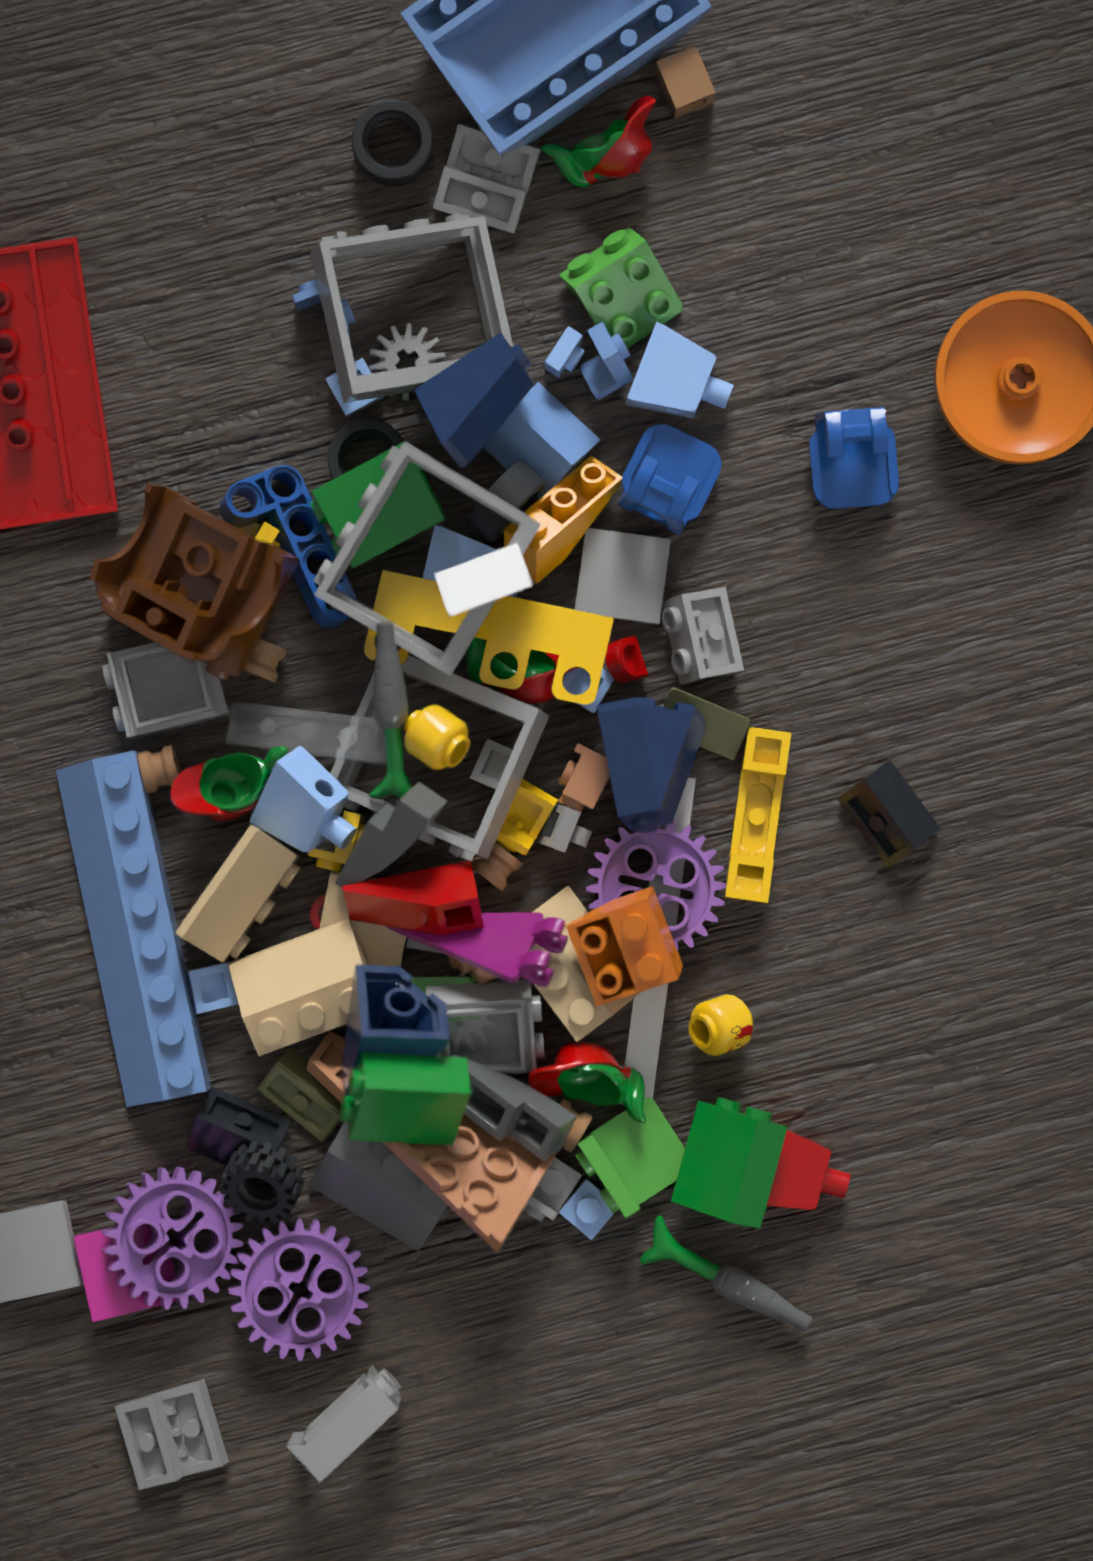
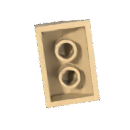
(239, 895)
(297, 986)
(568, 989)

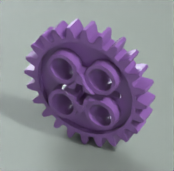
(665, 848)
(195, 1268)
(333, 1307)

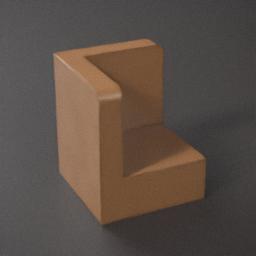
(685, 82)

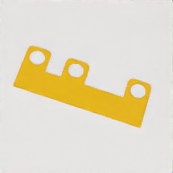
(510, 627)

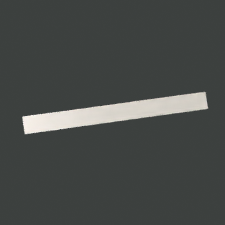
(650, 1004)

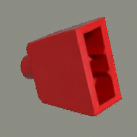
(805, 1174)

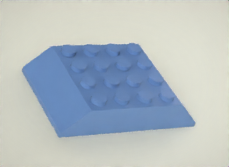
(542, 60)

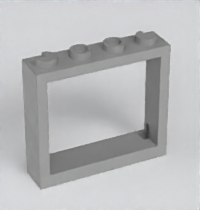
(379, 241)
(354, 535)
(534, 722)

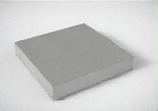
(622, 575)

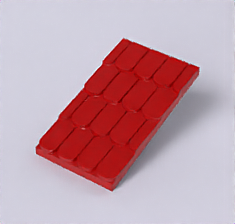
(50, 390)

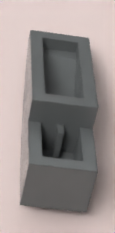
(391, 833)
(516, 1110)

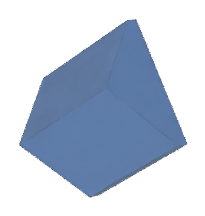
(543, 437)

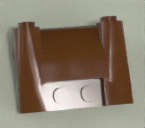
(194, 583)

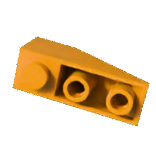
(566, 515)

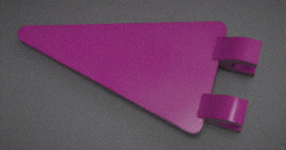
(503, 945)

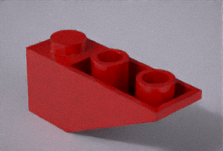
(424, 901)

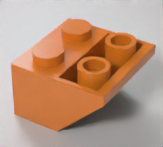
(625, 947)

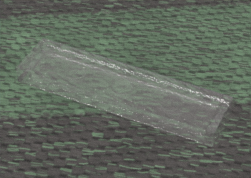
(317, 732)

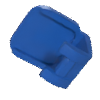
(853, 458)
(669, 477)

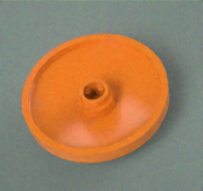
(1017, 377)

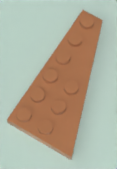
(476, 1176)

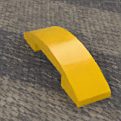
(757, 815)

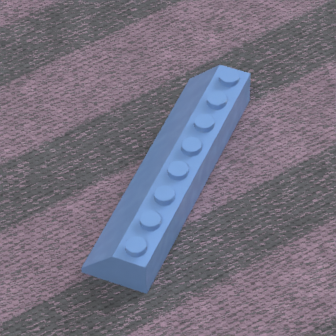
(133, 929)

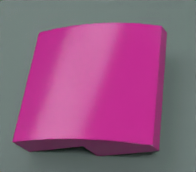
(103, 1294)

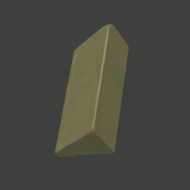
(723, 727)
(302, 1095)

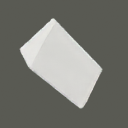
(483, 579)

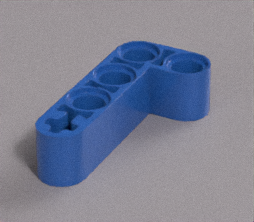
(279, 511)

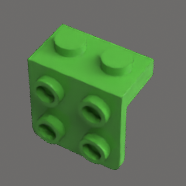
(623, 286)
(632, 1157)

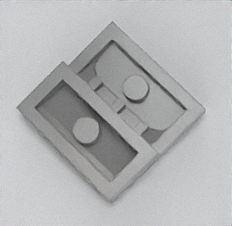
(485, 183)
(37, 1251)
(171, 1434)

